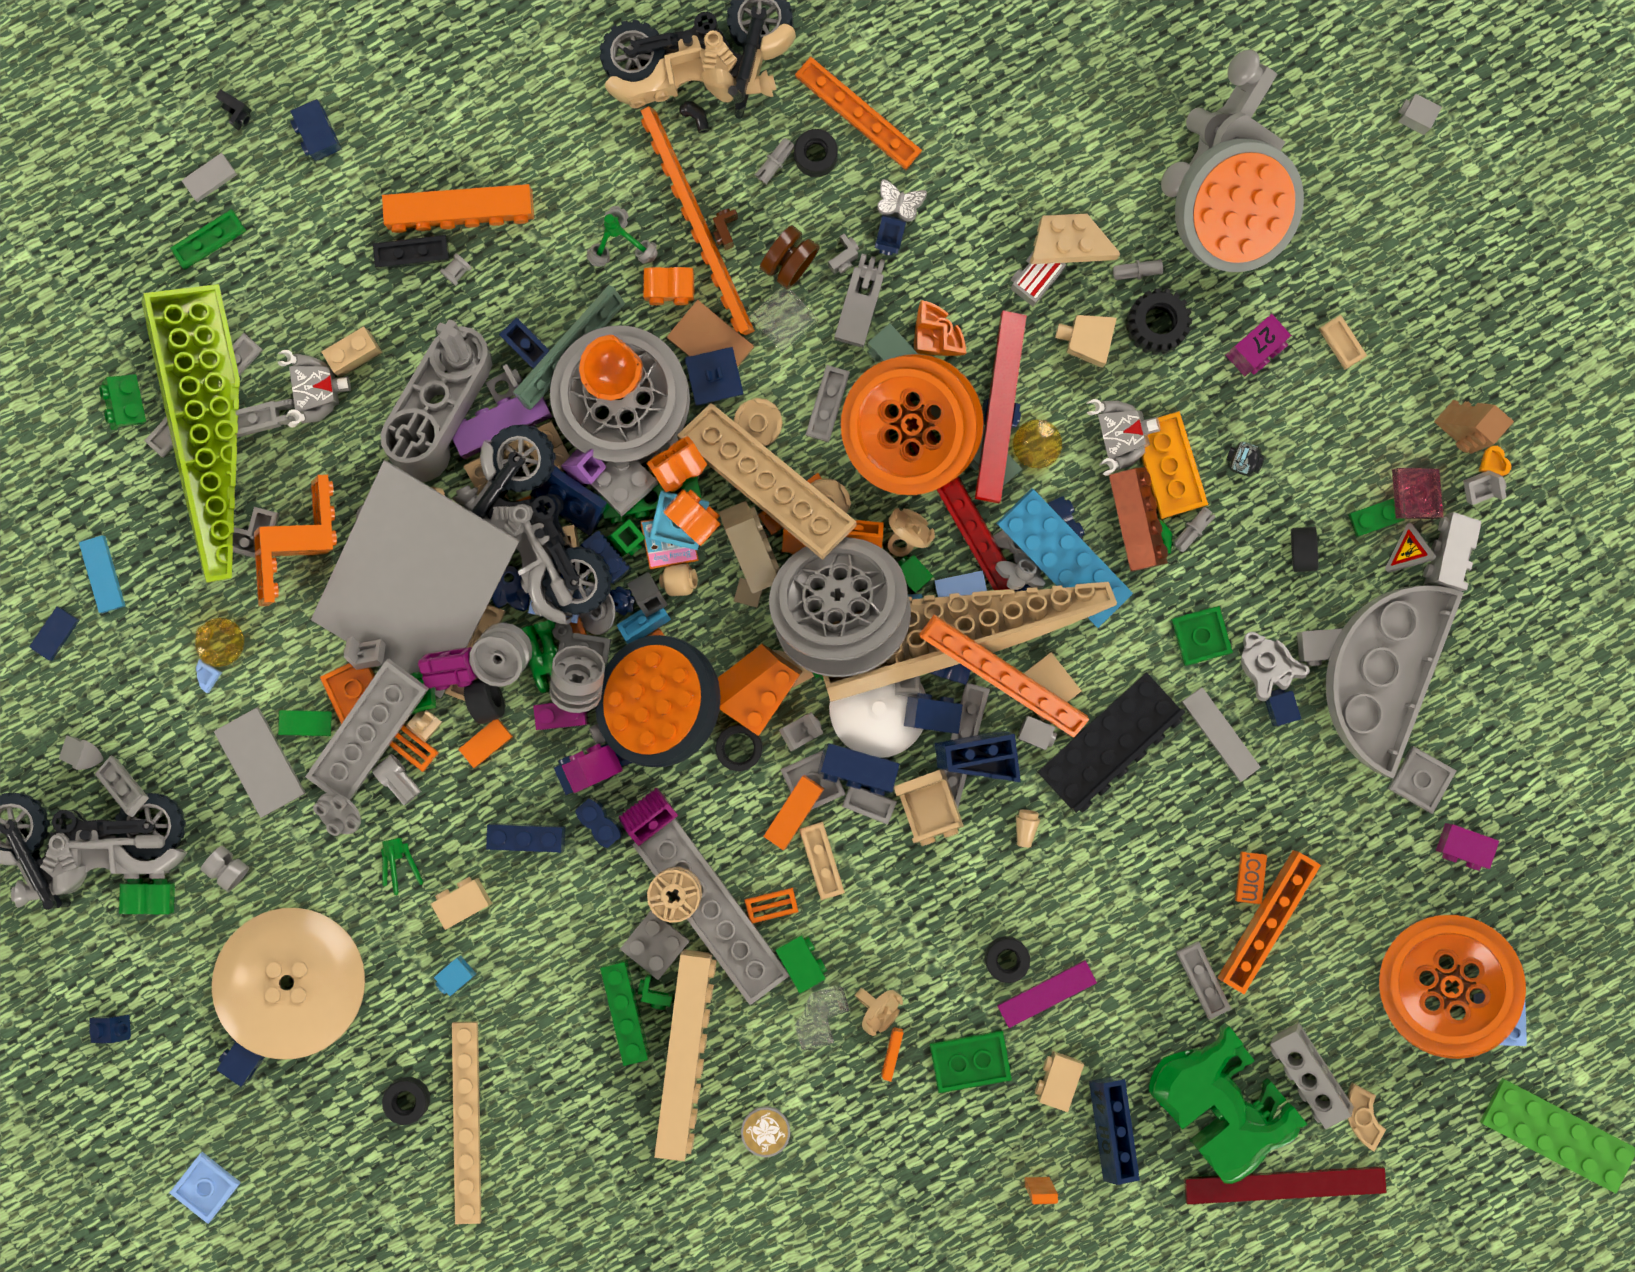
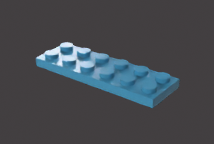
(1059, 549)

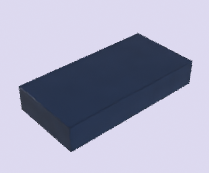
(54, 633)

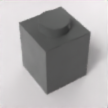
(647, 594)

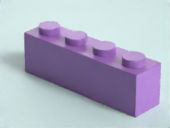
(488, 423)

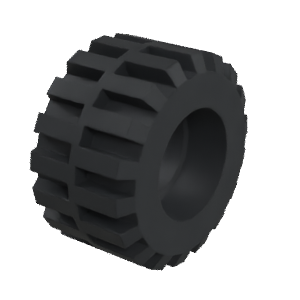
(1173, 307)

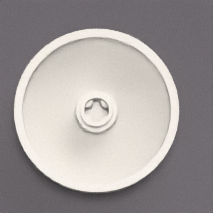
(874, 722)

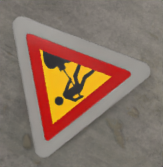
(1409, 550)

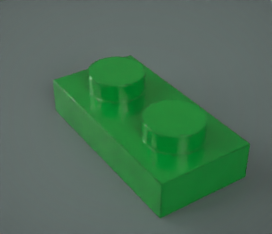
(1374, 517)

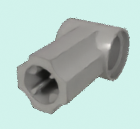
(392, 774)

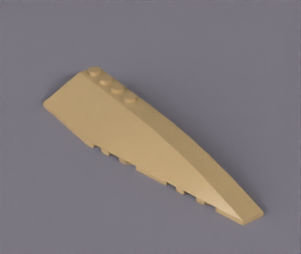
(988, 617)

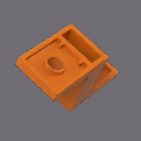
(294, 540)

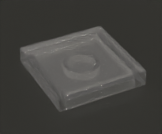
(783, 318)

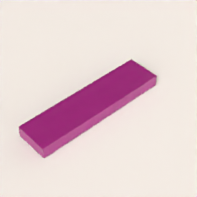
(1046, 993)

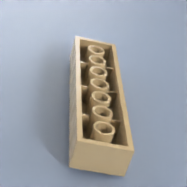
(683, 1056)

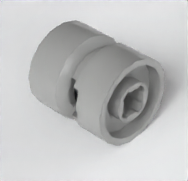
(224, 868)

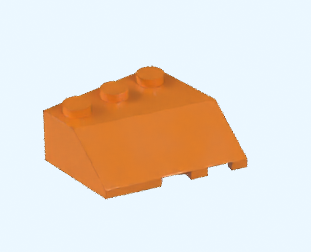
(756, 687)

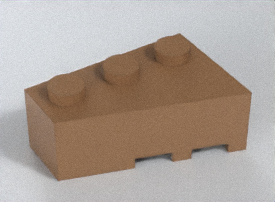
(1473, 425)

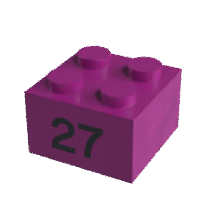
(1263, 341)

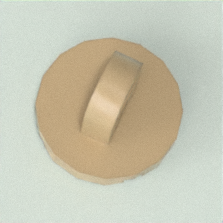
(911, 528)
(880, 1011)

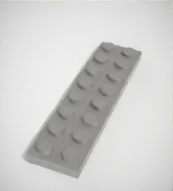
(719, 917)

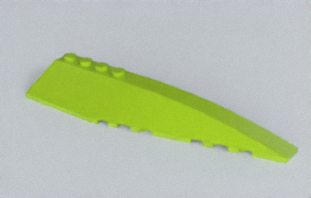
(200, 404)

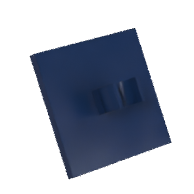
(714, 376)

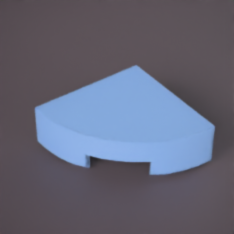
(207, 675)

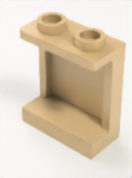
(929, 807)

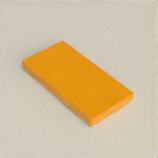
(1173, 469)

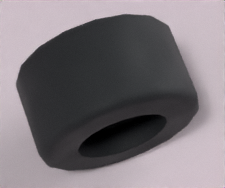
(809, 138)
(1304, 549)
(484, 701)
(1007, 975)
(401, 1116)

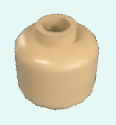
(678, 580)

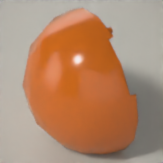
(610, 368)

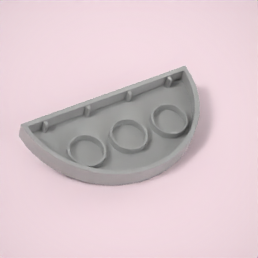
(1384, 670)

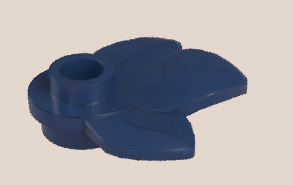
(511, 592)

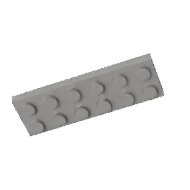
(367, 731)

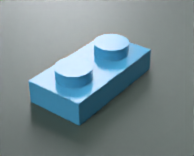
(639, 625)

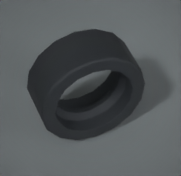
(723, 758)

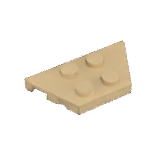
(1071, 240)

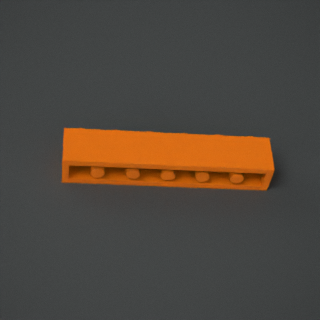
(458, 207)
(1268, 921)

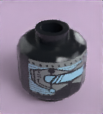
(1245, 459)

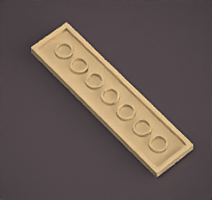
(768, 481)

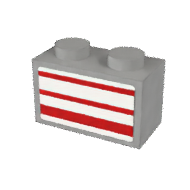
(1035, 280)

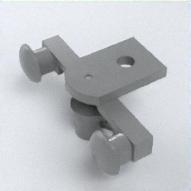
(1233, 119)

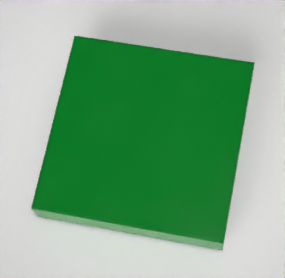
(1201, 636)

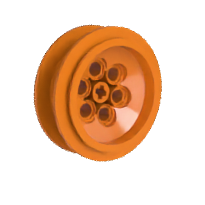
(868, 423)
(1467, 943)

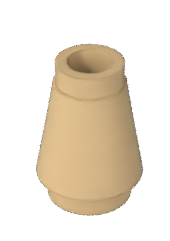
(1026, 827)

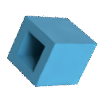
(454, 976)

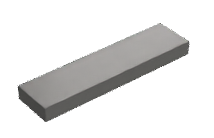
(1220, 734)

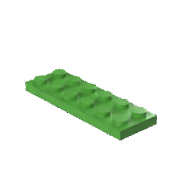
(1558, 1135)

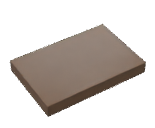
(705, 332)

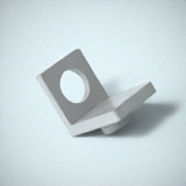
(511, 376)

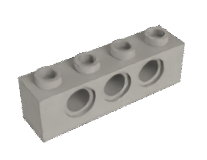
(1296, 1040)

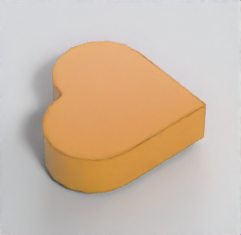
(1494, 460)

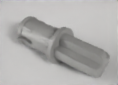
(774, 161)
(1138, 269)
(1193, 529)

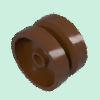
(789, 257)

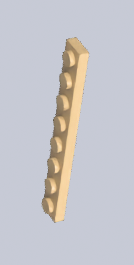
(466, 1122)

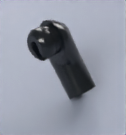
(692, 109)

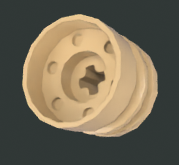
(689, 892)

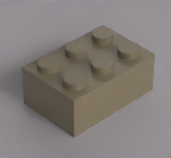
(750, 545)

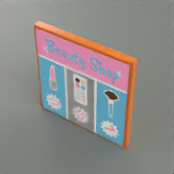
(664, 554)

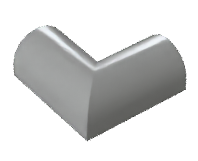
(244, 539)

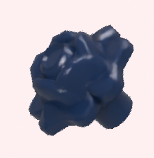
(622, 600)

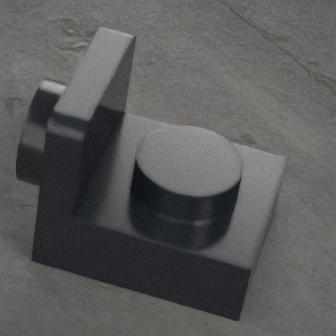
(238, 110)

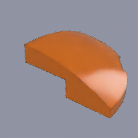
(935, 333)

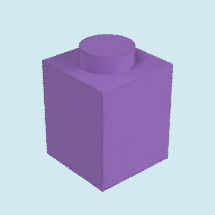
(583, 467)

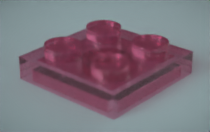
(1417, 493)

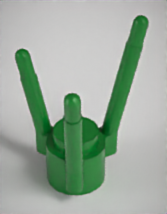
(391, 851)

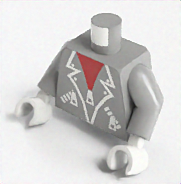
(313, 388)
(1123, 432)

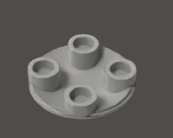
(337, 814)

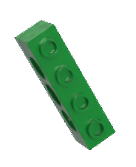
(642, 509)

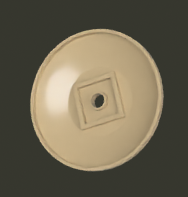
(325, 988)

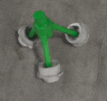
(615, 222)

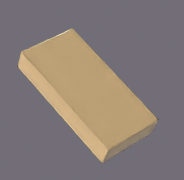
(1342, 342)

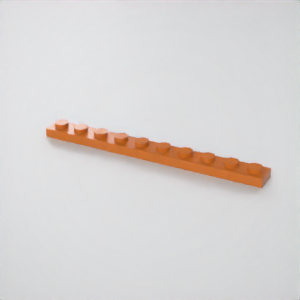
(692, 212)

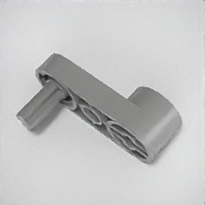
(420, 432)

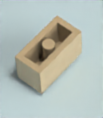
(351, 352)
(461, 903)
(1059, 1081)

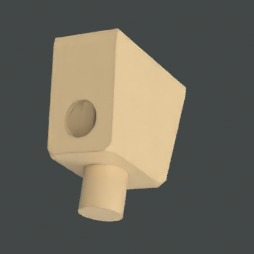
(1088, 338)

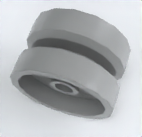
(500, 654)

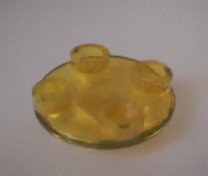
(1037, 444)
(219, 642)

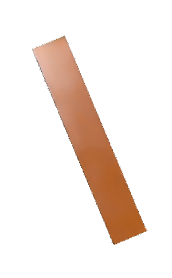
(858, 113)

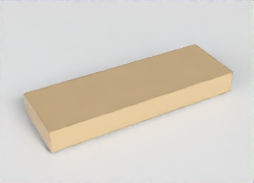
(821, 860)

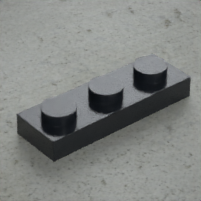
(411, 252)

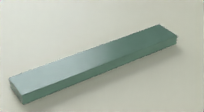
(595, 317)

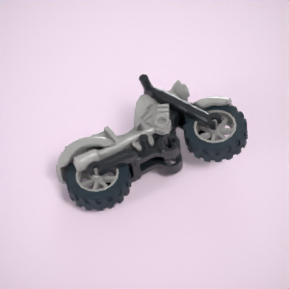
(542, 540)
(85, 846)

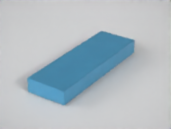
(102, 574)

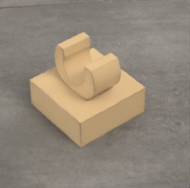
(423, 724)

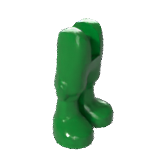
(541, 662)

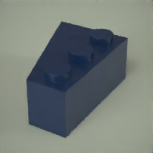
(981, 755)

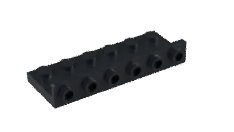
(1111, 743)

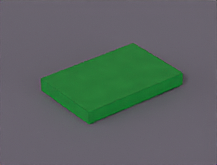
(970, 1061)

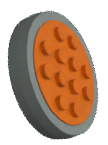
(1239, 205)

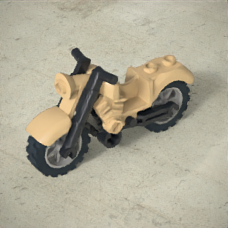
(699, 54)

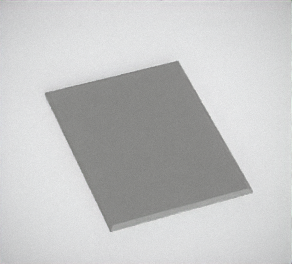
(413, 572)

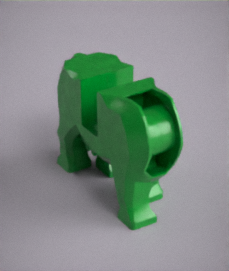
(1242, 1132)

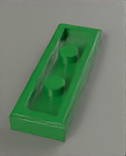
(208, 239)

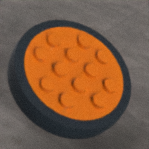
(658, 701)

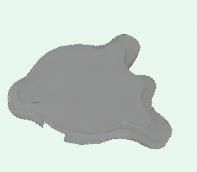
(1269, 664)

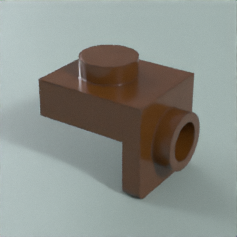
(722, 233)

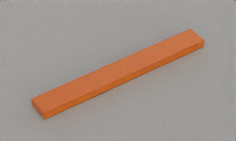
(1003, 676)

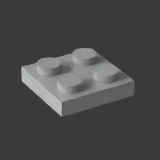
(624, 484)
(654, 945)

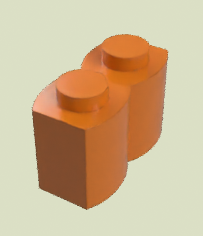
(668, 285)
(677, 464)
(692, 516)

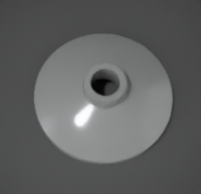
(600, 619)

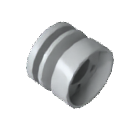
(577, 679)

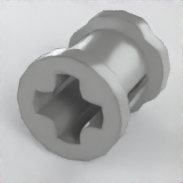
(455, 269)

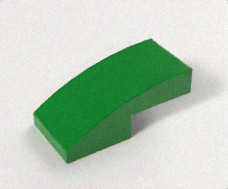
(304, 723)

